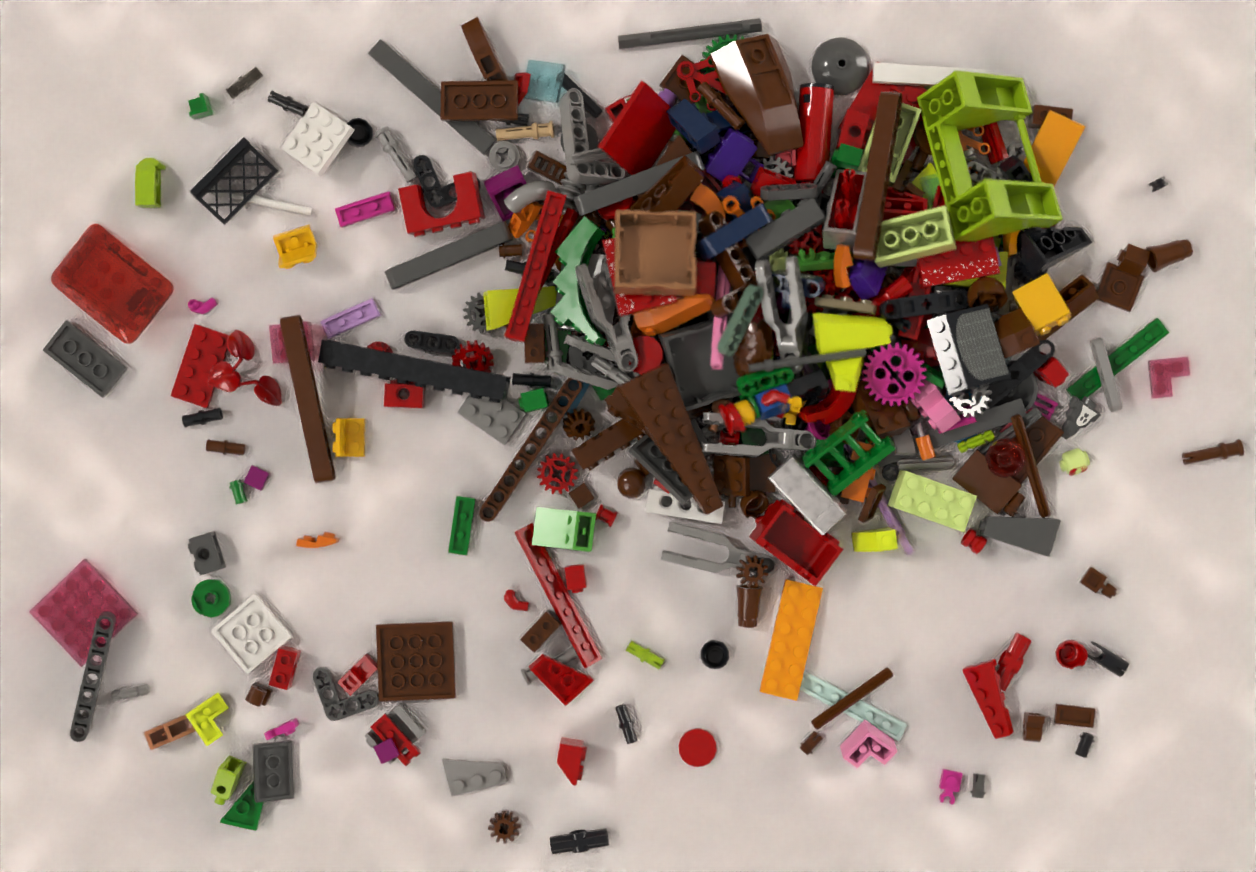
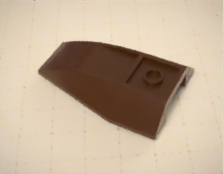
(761, 90)

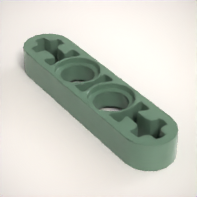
(730, 339)

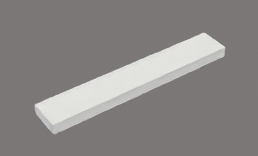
(913, 74)

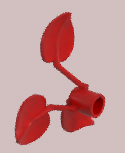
(228, 380)

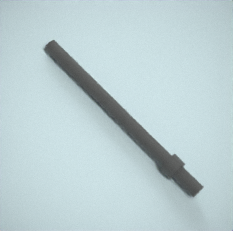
(770, 365)

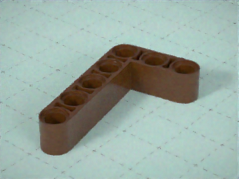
(733, 265)

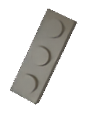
(845, 304)

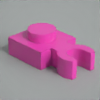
(286, 728)
(950, 782)

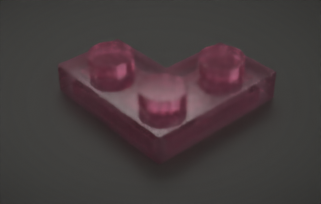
(1161, 372)

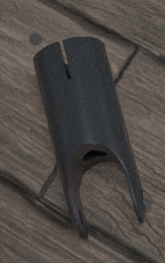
(1110, 661)

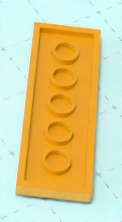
(790, 640)

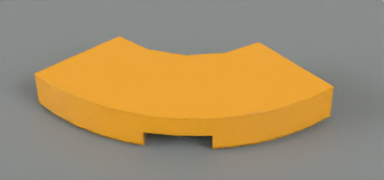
(1010, 243)

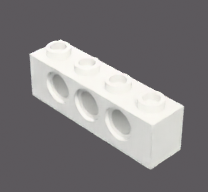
(654, 506)

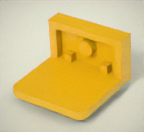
(295, 246)

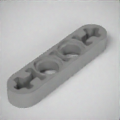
(1105, 374)

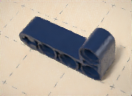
(733, 232)

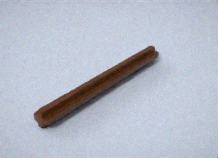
(1031, 467)

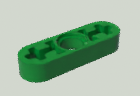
(760, 386)

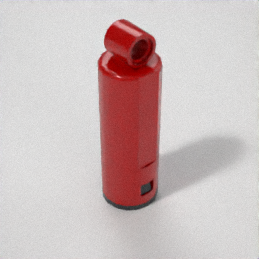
(815, 119)

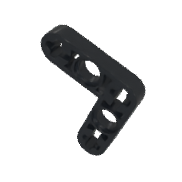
(443, 191)

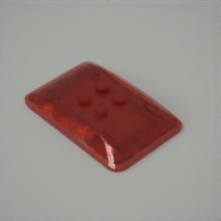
(112, 283)

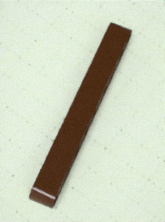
(877, 176)
(307, 398)
(524, 455)

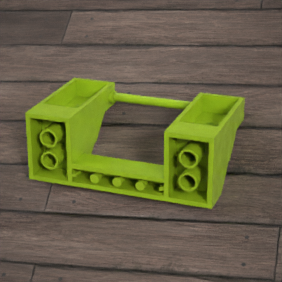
(992, 205)

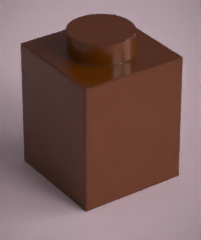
(1133, 259)

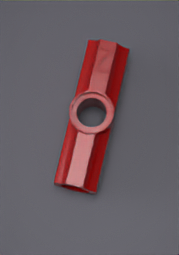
(897, 289)
(1012, 659)

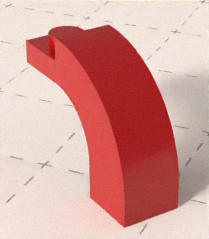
(830, 408)

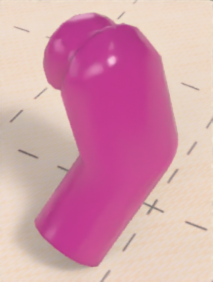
(201, 307)

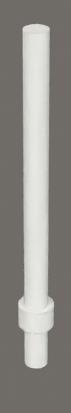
(268, 202)

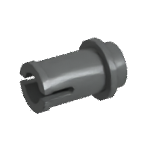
(978, 785)

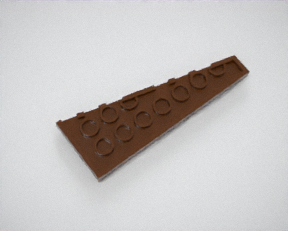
(663, 414)

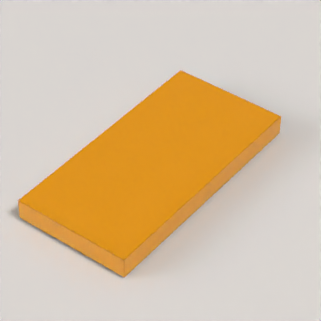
(1054, 145)

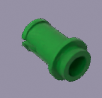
(238, 491)

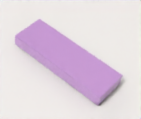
(350, 318)

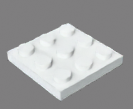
(317, 139)
(251, 633)

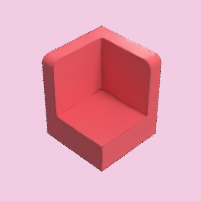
(789, 156)

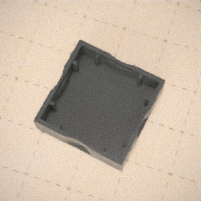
(689, 359)

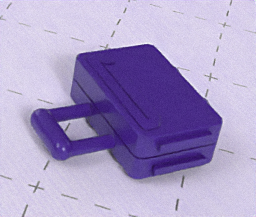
(732, 156)
(866, 278)

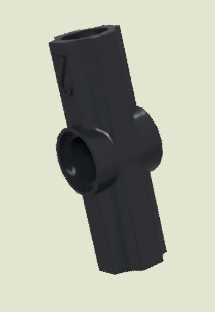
(579, 841)

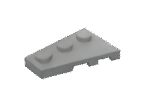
(470, 776)

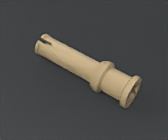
(535, 131)

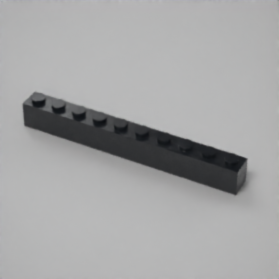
(414, 369)

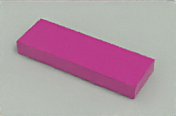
(365, 209)

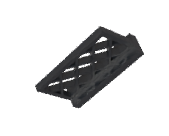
(221, 169)

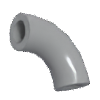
(528, 194)

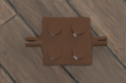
(732, 476)

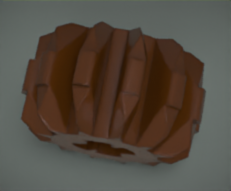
(578, 424)
(745, 571)
(504, 834)

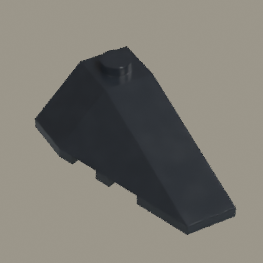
(1049, 246)

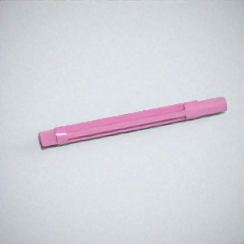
(719, 324)

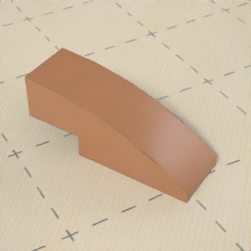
(168, 732)

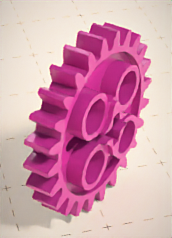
(880, 385)

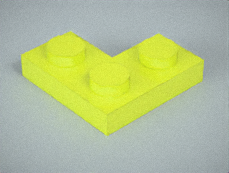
(202, 718)

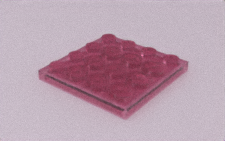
(74, 607)

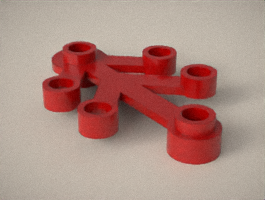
(709, 78)

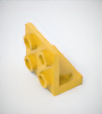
(349, 437)

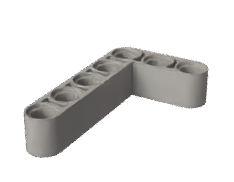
(576, 141)

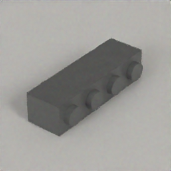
(785, 229)

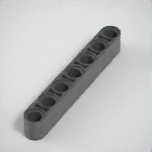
(628, 186)
(448, 255)
(88, 684)

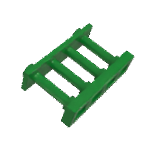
(853, 470)

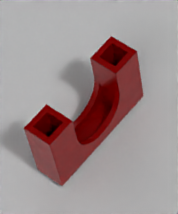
(467, 209)

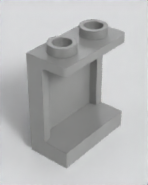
(407, 724)

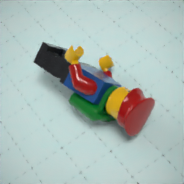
(774, 402)

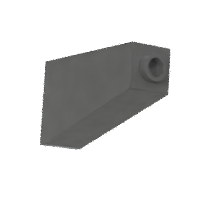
(1024, 532)

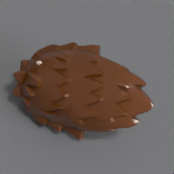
(754, 347)

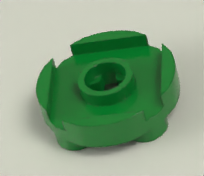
(216, 588)

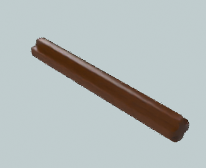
(852, 698)

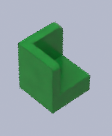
(200, 107)

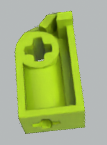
(148, 183)

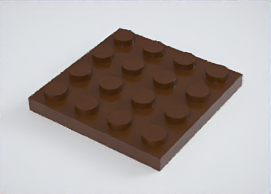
(416, 661)

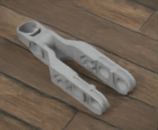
(619, 335)
(787, 335)
(585, 375)
(776, 439)
(735, 554)

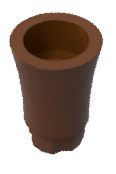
(1168, 254)
(748, 605)

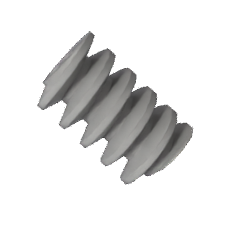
(569, 189)

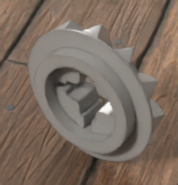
(502, 147)

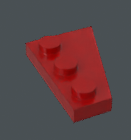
(560, 678)

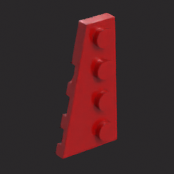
(987, 691)

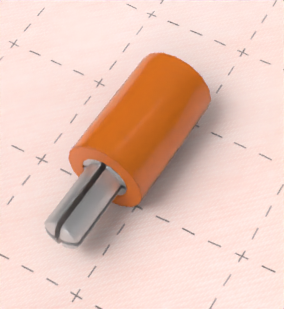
(924, 443)

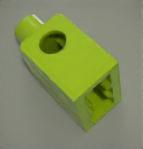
(227, 779)

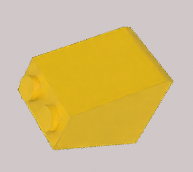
(1042, 304)

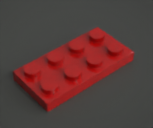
(203, 351)

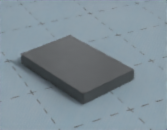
(273, 771)

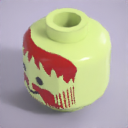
(1074, 462)

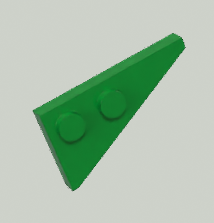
(245, 811)

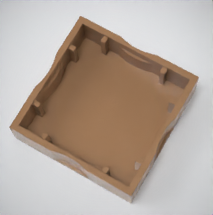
(655, 253)

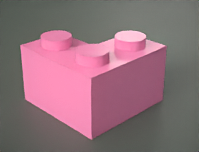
(935, 406)
(868, 741)

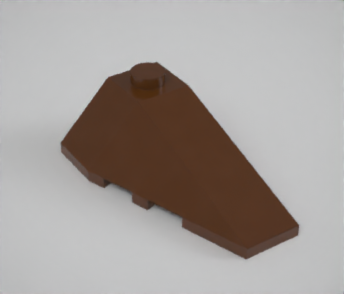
(1015, 333)

